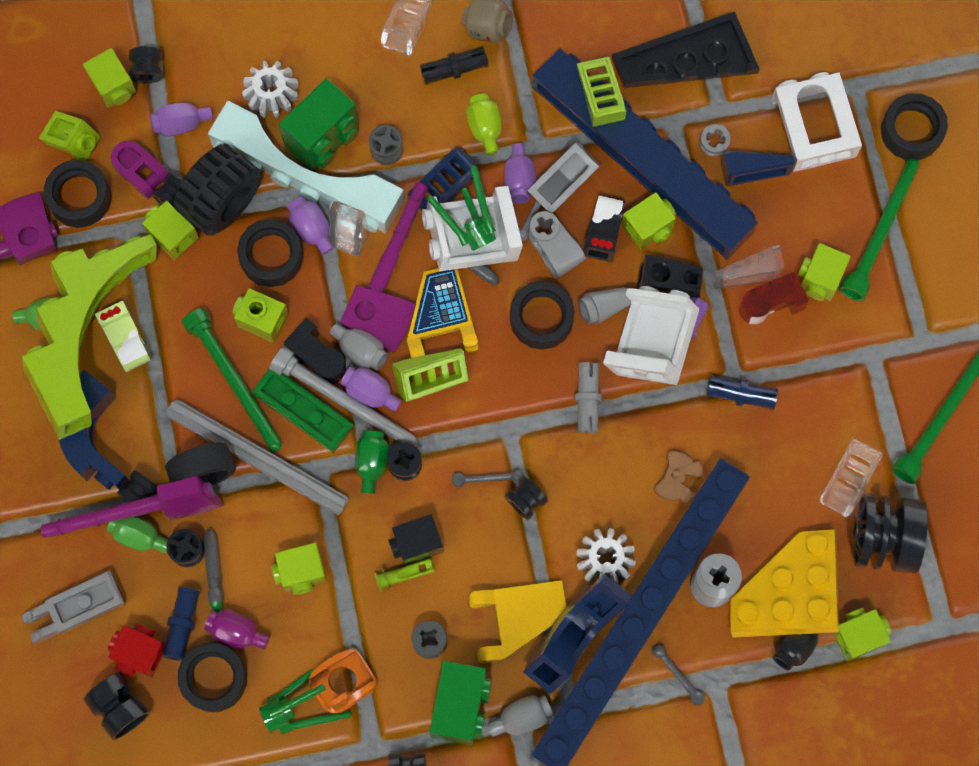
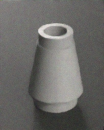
(602, 305)

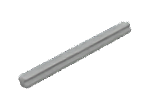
(258, 457)

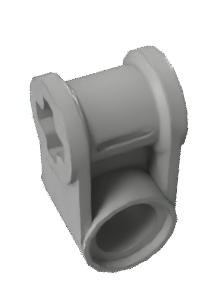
(558, 248)

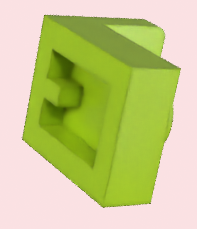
(70, 135)

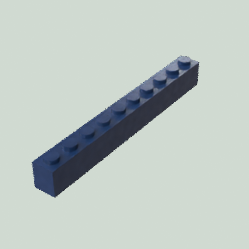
(640, 616)

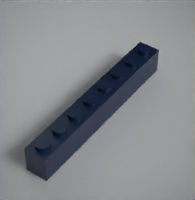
(649, 159)

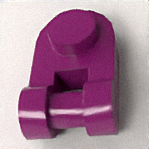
(130, 160)

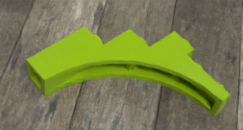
(83, 287)

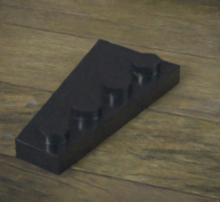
(695, 53)

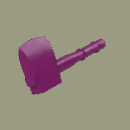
(26, 229)
(370, 307)
(176, 499)

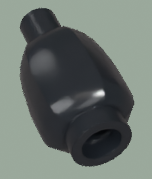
(794, 649)

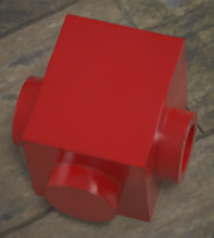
(136, 650)

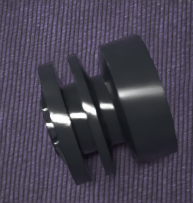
(896, 533)

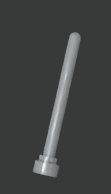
(287, 364)

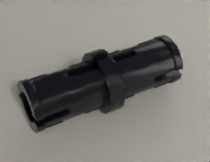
(454, 65)

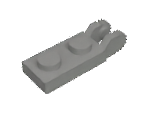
(76, 606)

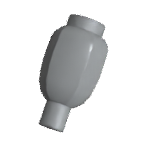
(360, 347)
(522, 716)

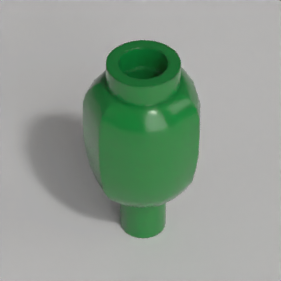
(371, 459)

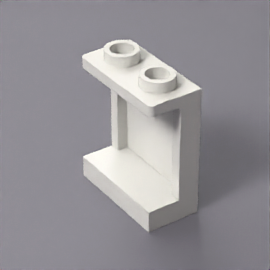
(445, 243)
(654, 336)

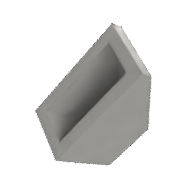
(564, 177)

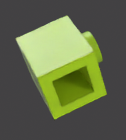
(109, 78)
(649, 221)
(169, 229)
(823, 272)
(260, 315)
(299, 569)
(862, 633)

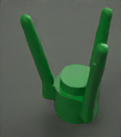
(479, 230)
(280, 710)

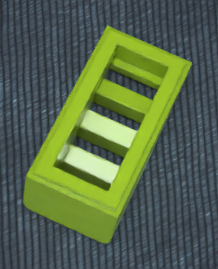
(607, 114)
(413, 367)

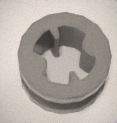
(709, 132)

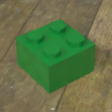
(320, 126)
(459, 702)

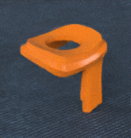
(365, 681)

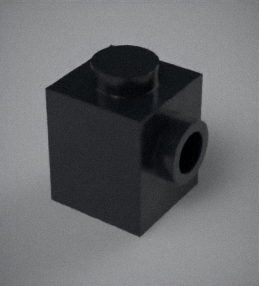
(416, 540)

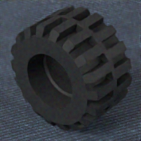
(217, 189)

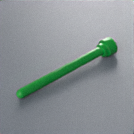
(856, 284)
(199, 325)
(909, 466)

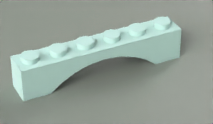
(368, 193)

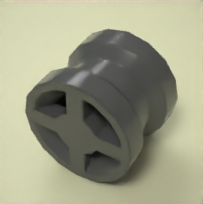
(385, 137)
(432, 644)

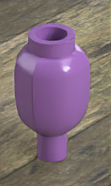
(178, 118)
(519, 174)
(310, 224)
(369, 388)

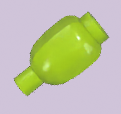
(484, 121)

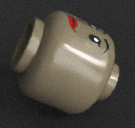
(487, 20)

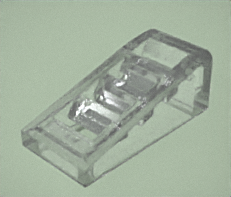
(401, 37)
(348, 228)
(756, 268)
(840, 496)

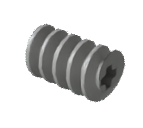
(723, 568)

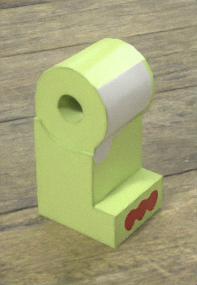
(123, 336)

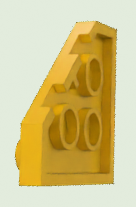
(792, 591)

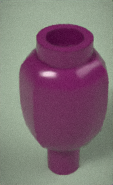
(234, 630)

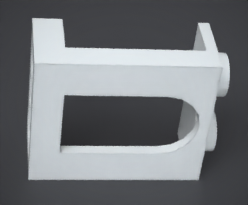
(824, 152)

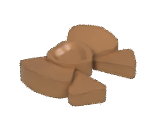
(678, 466)

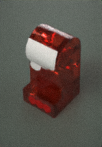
(773, 297)

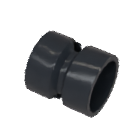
(116, 705)

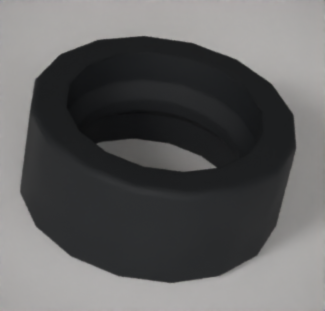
(922, 104)
(66, 172)
(268, 228)
(551, 291)
(208, 462)
(193, 658)

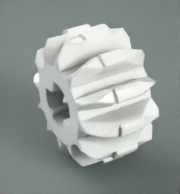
(272, 78)
(604, 546)

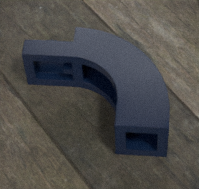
(80, 446)
(573, 631)

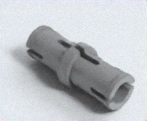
(588, 397)

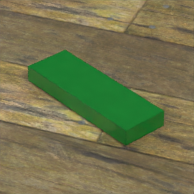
(303, 410)

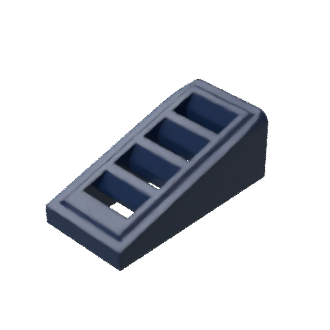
(455, 157)
(752, 167)

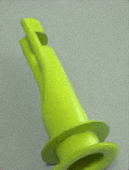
(402, 574)

